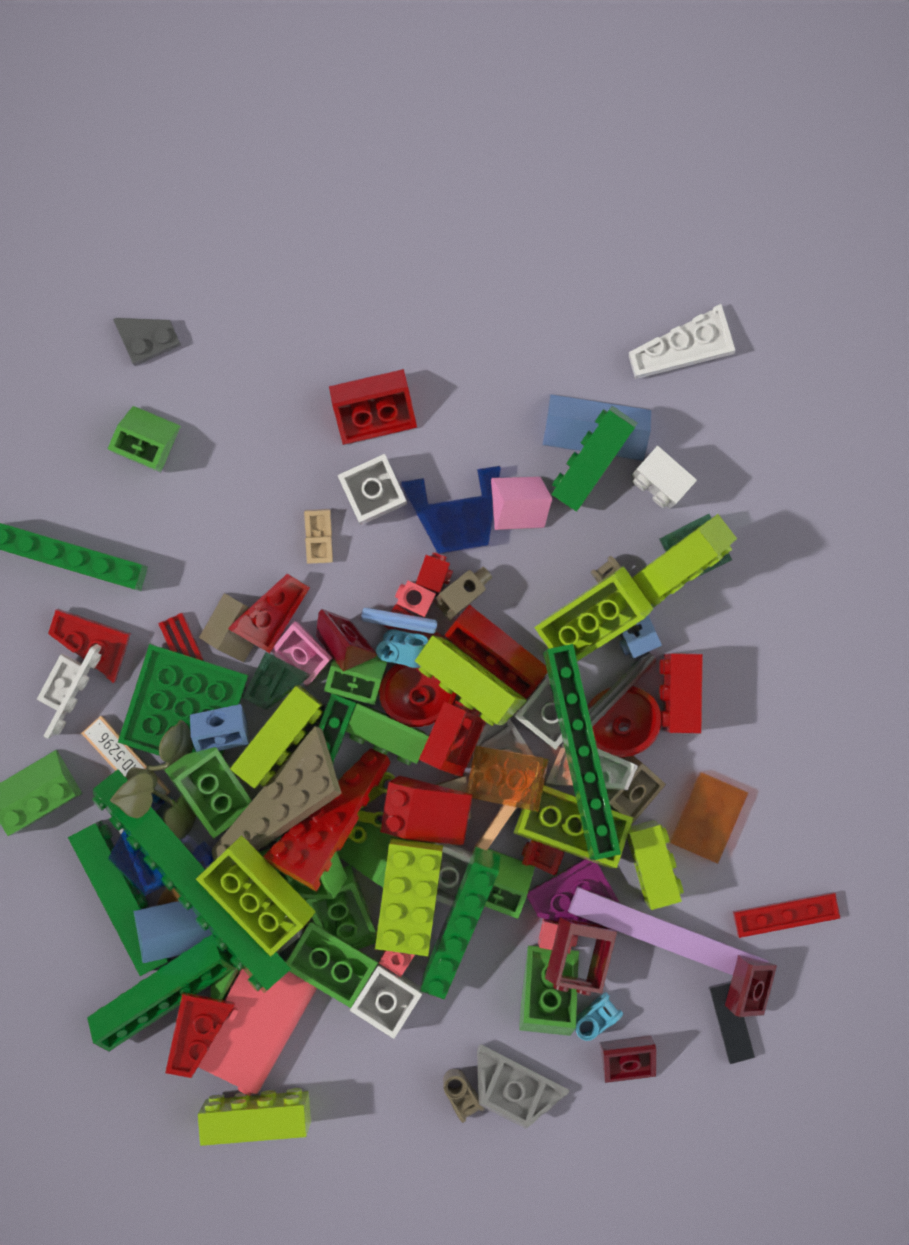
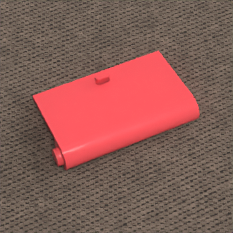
(256, 1030)

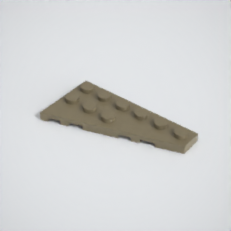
(290, 796)

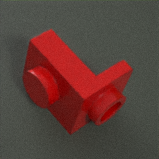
(542, 856)

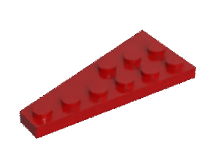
(312, 842)

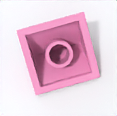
(520, 503)
(302, 651)

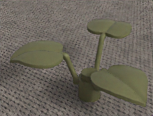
(135, 795)

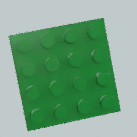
(173, 689)

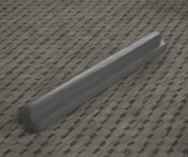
(621, 687)

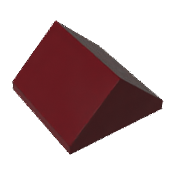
(343, 640)
(750, 987)
(628, 1059)

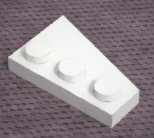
(616, 771)

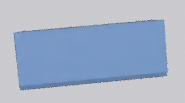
(572, 418)
(167, 931)

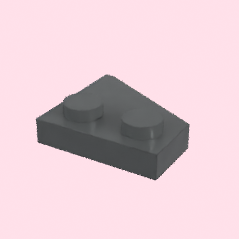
(146, 337)

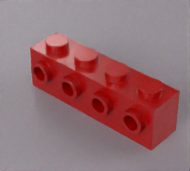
(497, 651)

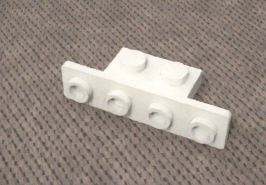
(63, 684)

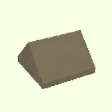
(217, 632)

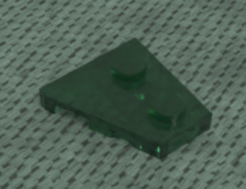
(273, 681)

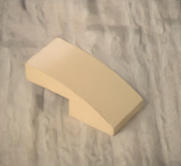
(318, 536)

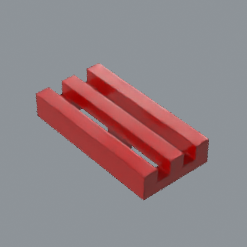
(171, 621)

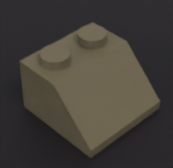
(641, 791)

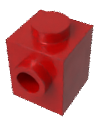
(434, 573)

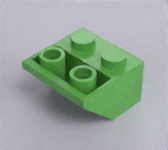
(144, 438)
(359, 682)
(510, 886)

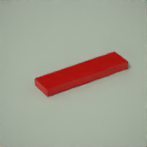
(786, 914)

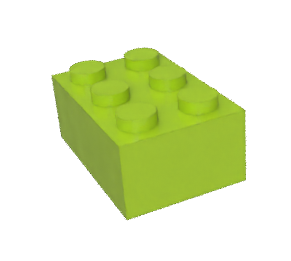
(654, 864)

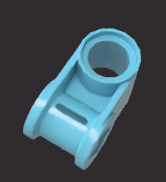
(404, 647)
(598, 1017)

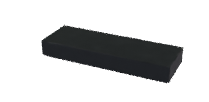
(732, 1028)

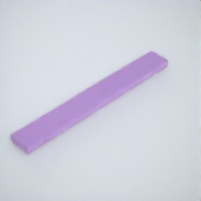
(656, 931)

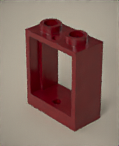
(600, 959)

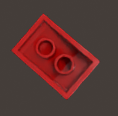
(425, 811)

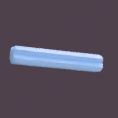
(399, 620)

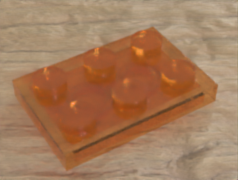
(507, 778)
(708, 817)

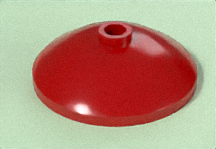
(403, 688)
(633, 710)

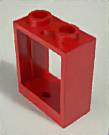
(453, 738)

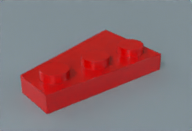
(271, 613)
(81, 634)
(194, 1031)

